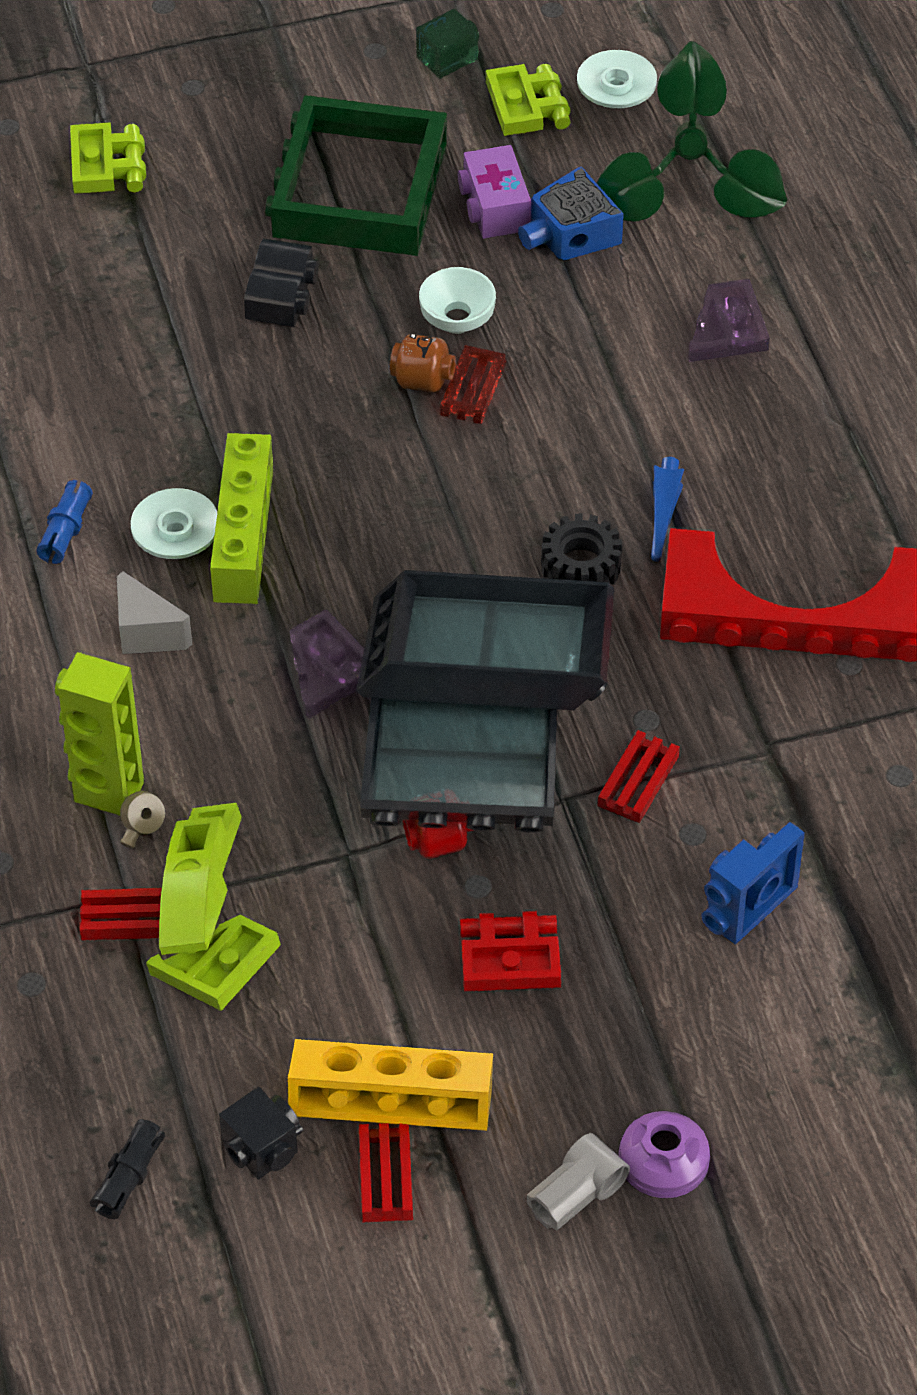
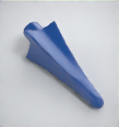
(666, 492)

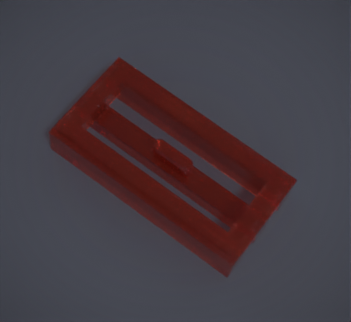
(466, 407)

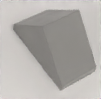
(149, 620)

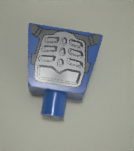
(573, 217)

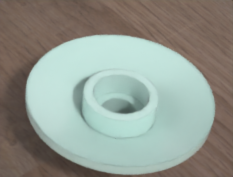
(616, 79)
(174, 523)

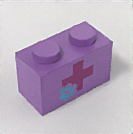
(495, 191)

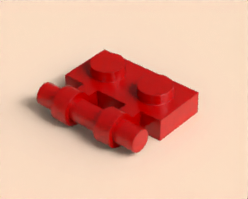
(510, 962)

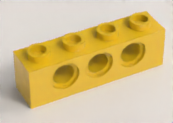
(390, 1084)

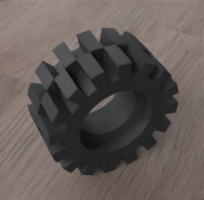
(581, 536)

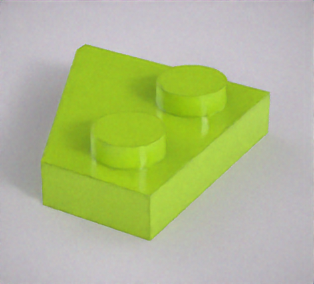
(219, 973)

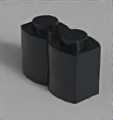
(280, 282)

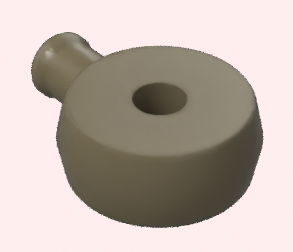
(136, 824)

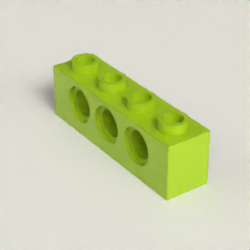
(242, 518)
(100, 732)

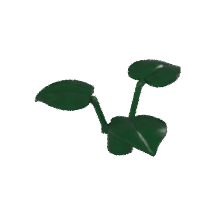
(694, 86)

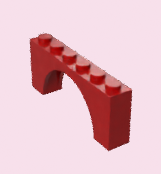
(712, 608)

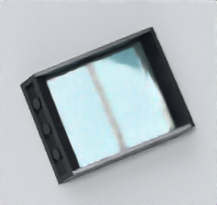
(488, 640)
(459, 765)

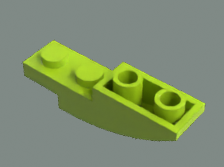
(194, 879)

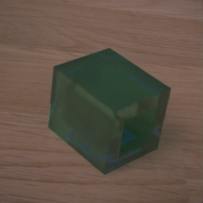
(447, 43)

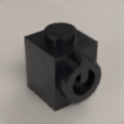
(260, 1132)

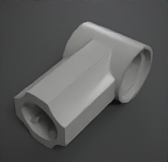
(587, 1173)

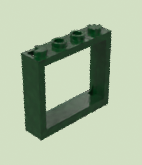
(351, 226)

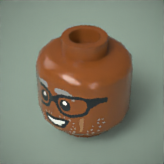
(422, 363)

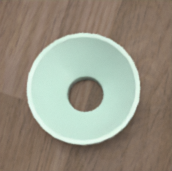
(457, 289)

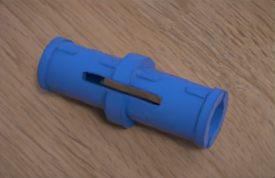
(64, 521)

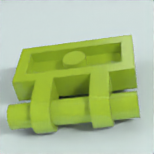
(516, 101)
(93, 157)

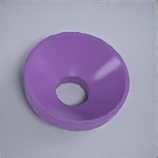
(665, 1172)

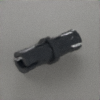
(127, 1169)

